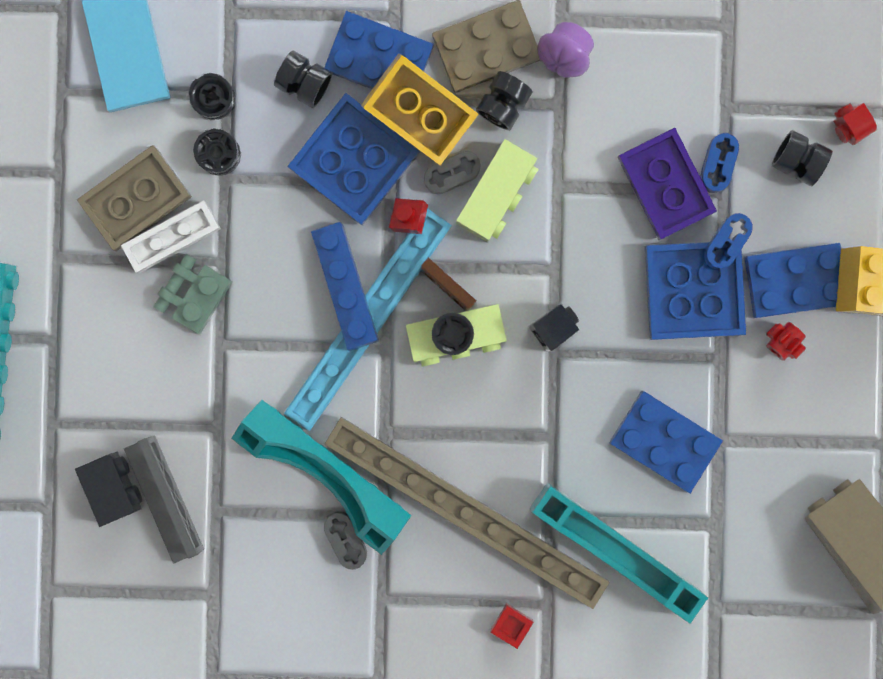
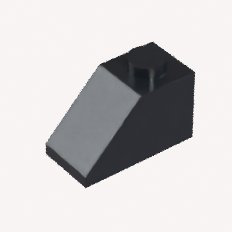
(555, 327)

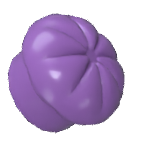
(566, 50)

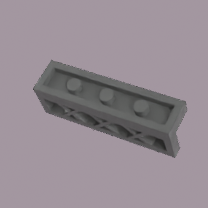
(164, 499)

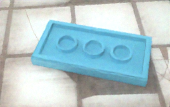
(126, 52)

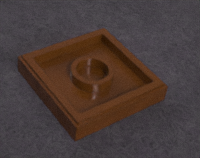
(447, 285)

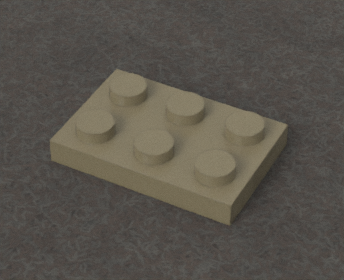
(486, 44)
(134, 198)

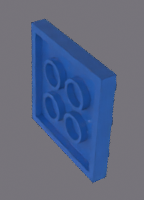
(353, 159)
(690, 296)

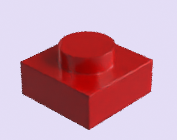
(408, 216)
(511, 626)

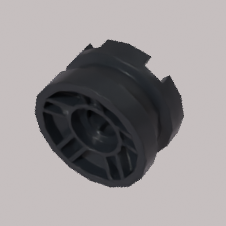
(214, 109)
(205, 149)

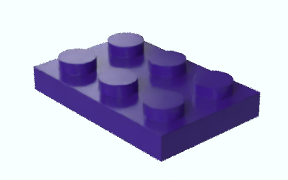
(666, 183)

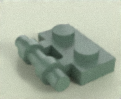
(200, 300)

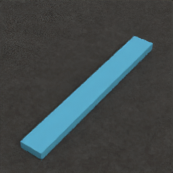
(382, 301)

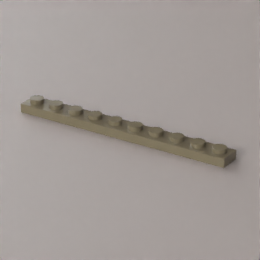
(467, 512)

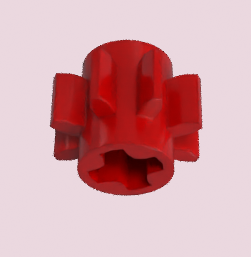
(786, 341)

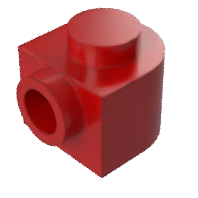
(854, 123)

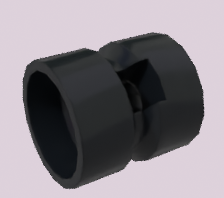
(301, 78)
(511, 92)
(803, 158)
(452, 333)

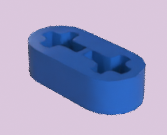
(726, 165)
(734, 245)

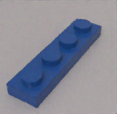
(345, 286)

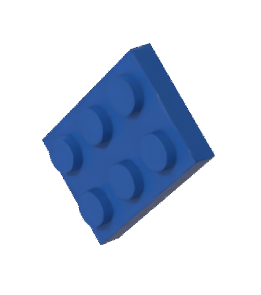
(368, 48)
(793, 280)
(666, 441)

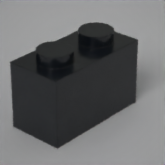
(109, 488)

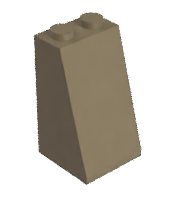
(853, 536)

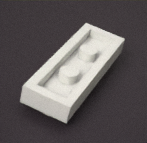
(170, 237)

